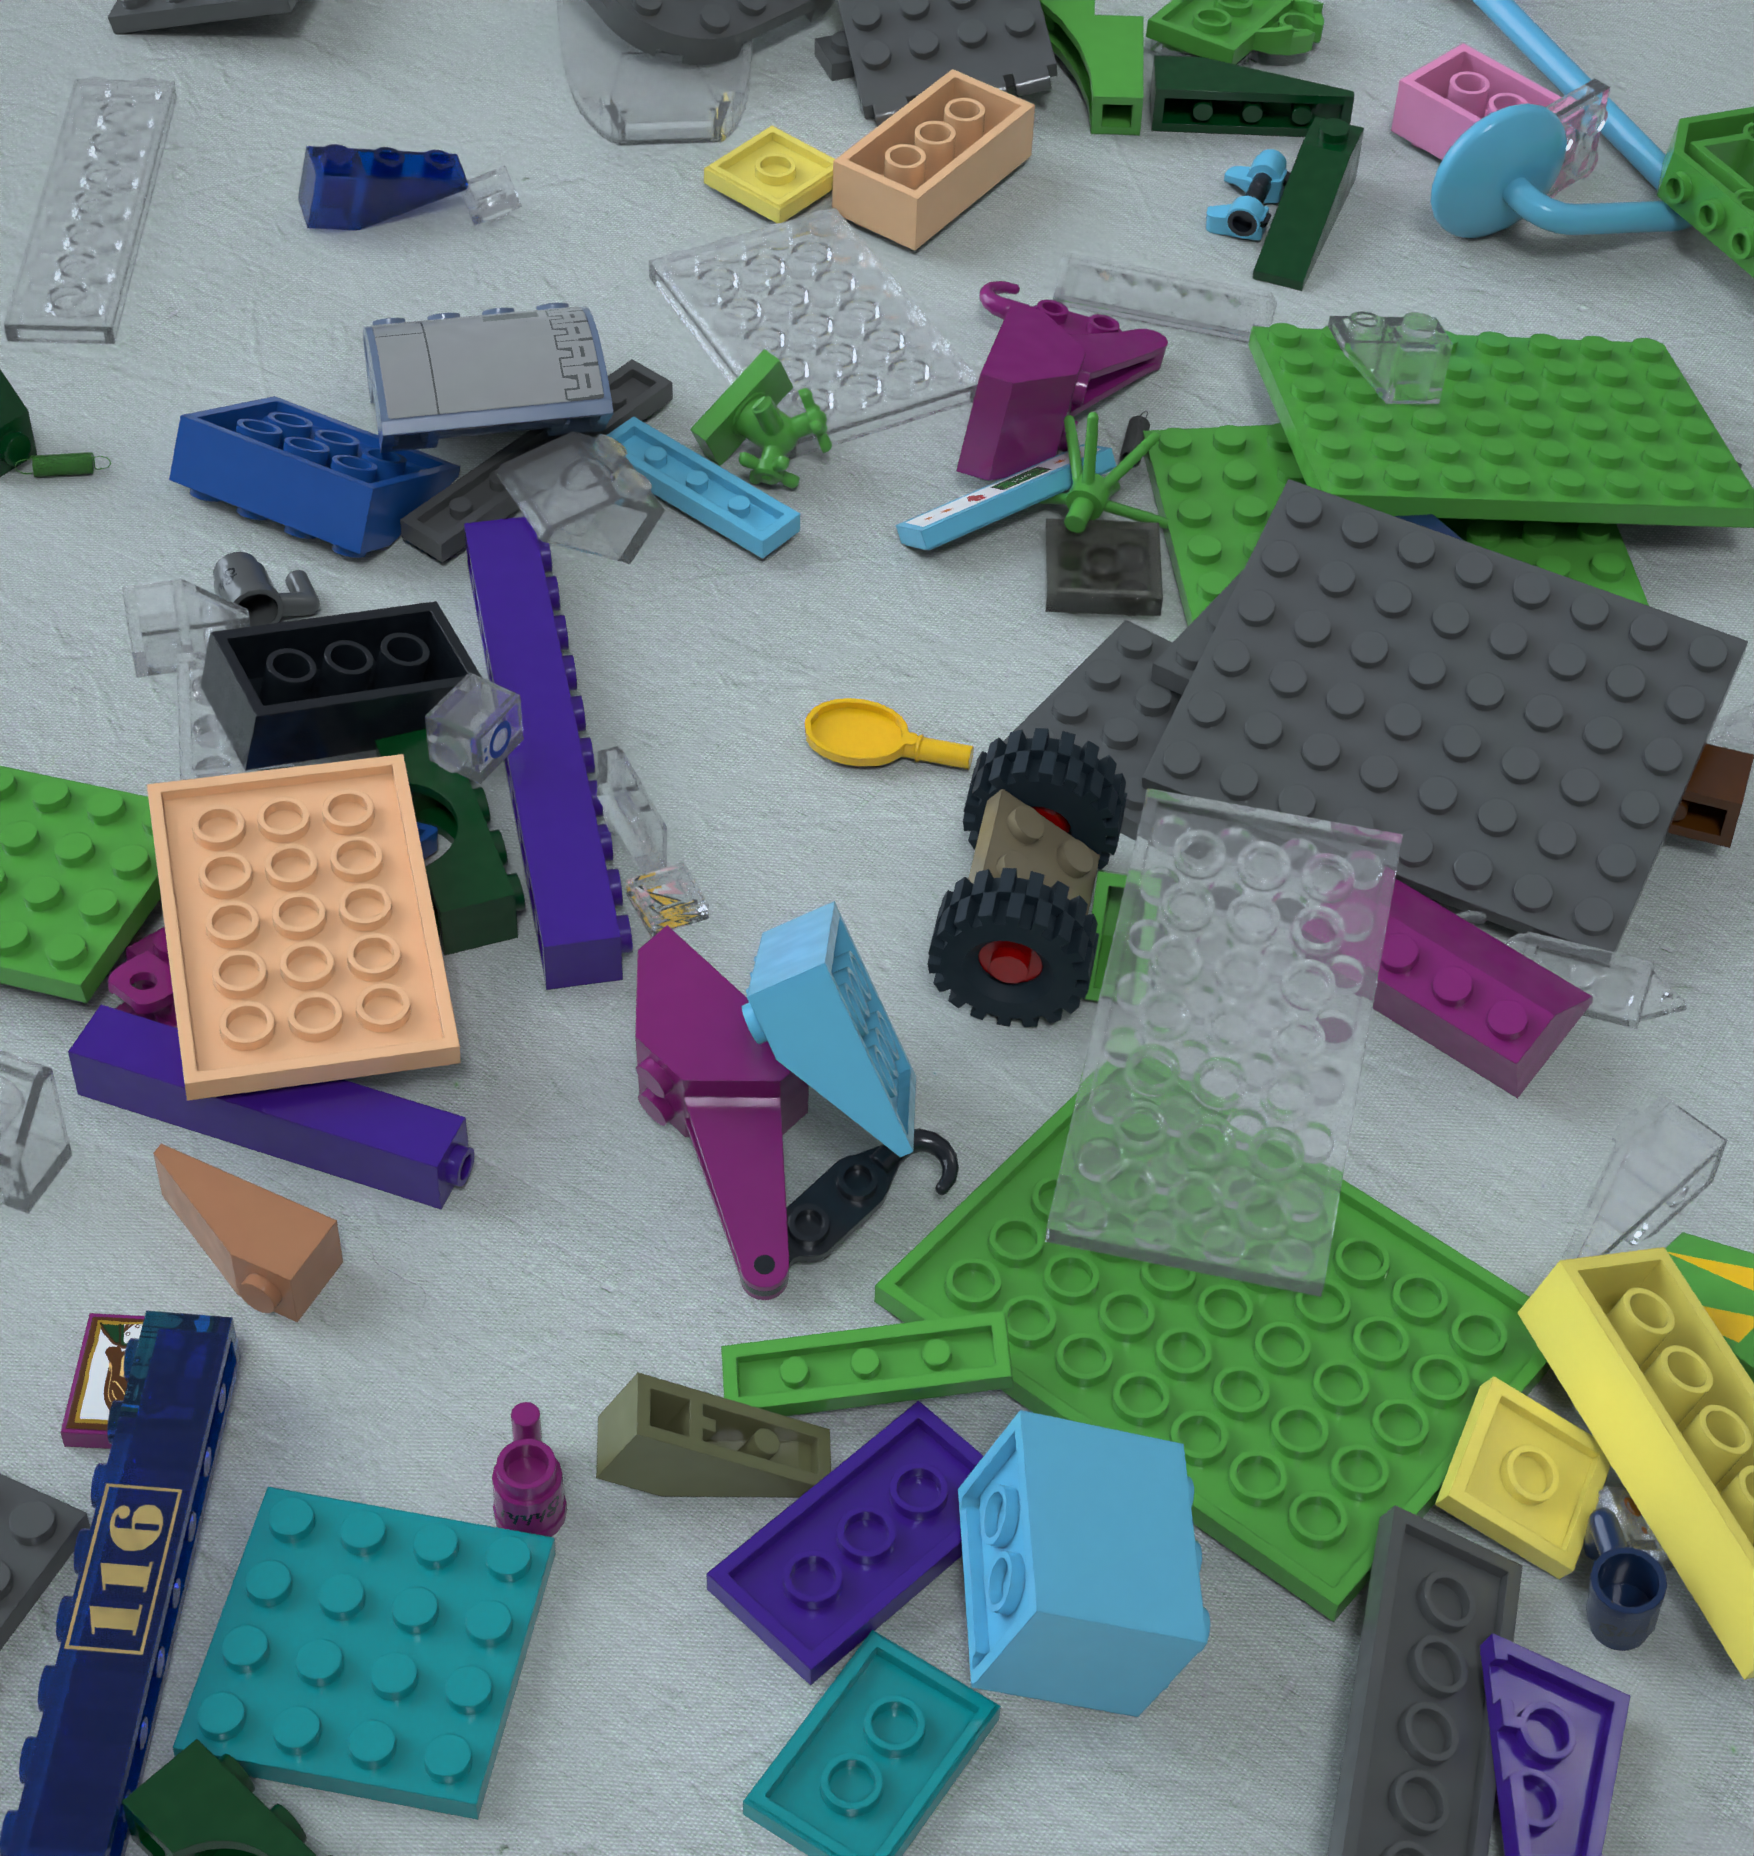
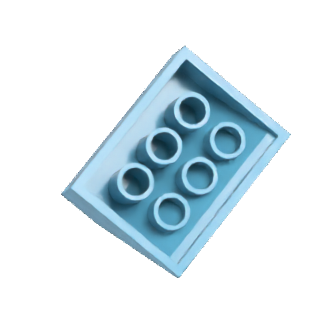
(830, 1024)

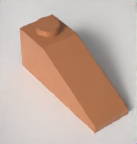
(259, 1241)

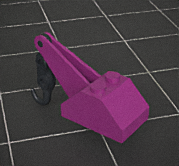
(735, 1105)

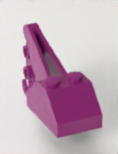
(1039, 373)

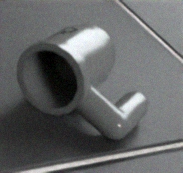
(247, 584)

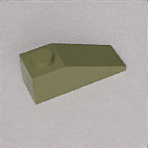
(705, 1445)

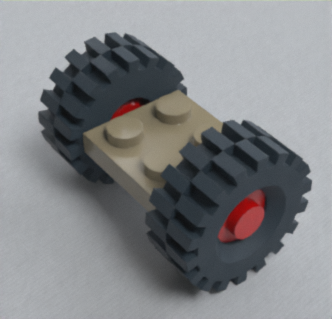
(1020, 925)

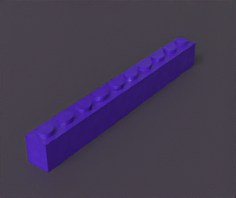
(548, 771)

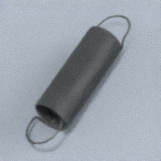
(1134, 435)

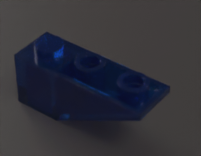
(367, 186)

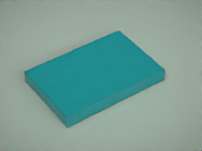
(872, 1756)

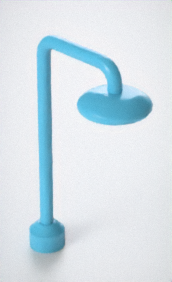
(1515, 155)

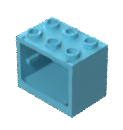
(1080, 1565)

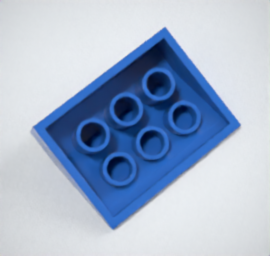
(305, 472)

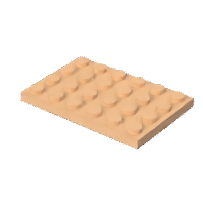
(299, 927)

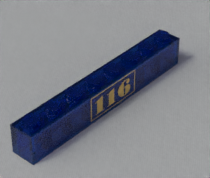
(128, 1591)

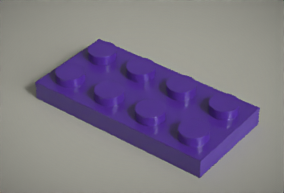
(852, 1545)

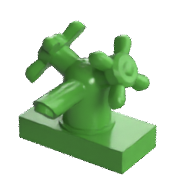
(751, 413)

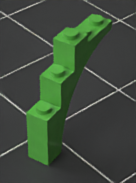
(1104, 59)

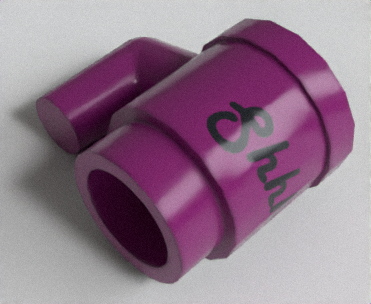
(528, 1479)

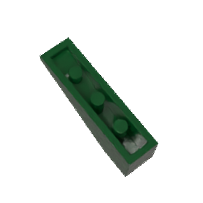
(1238, 100)
(1310, 202)

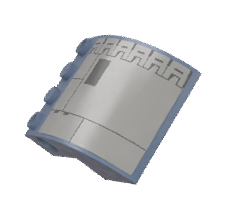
(486, 375)

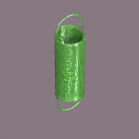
(62, 464)

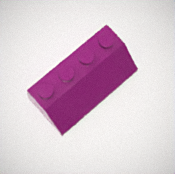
(1471, 993)

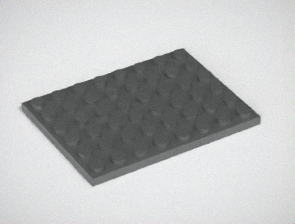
(1453, 699)

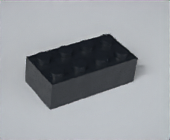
(330, 681)

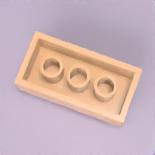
(933, 159)

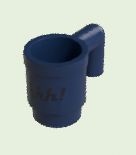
(1623, 1585)

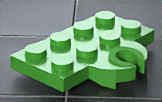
(1235, 27)

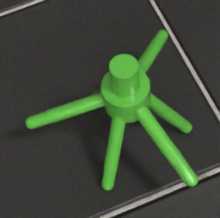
(1091, 491)

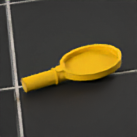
(874, 735)

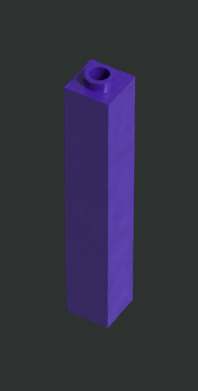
(318, 1125)

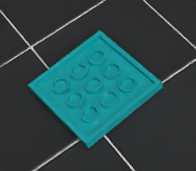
(370, 1651)

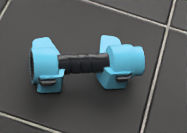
(1263, 184)

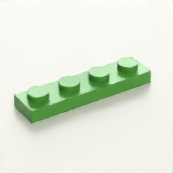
(871, 1365)

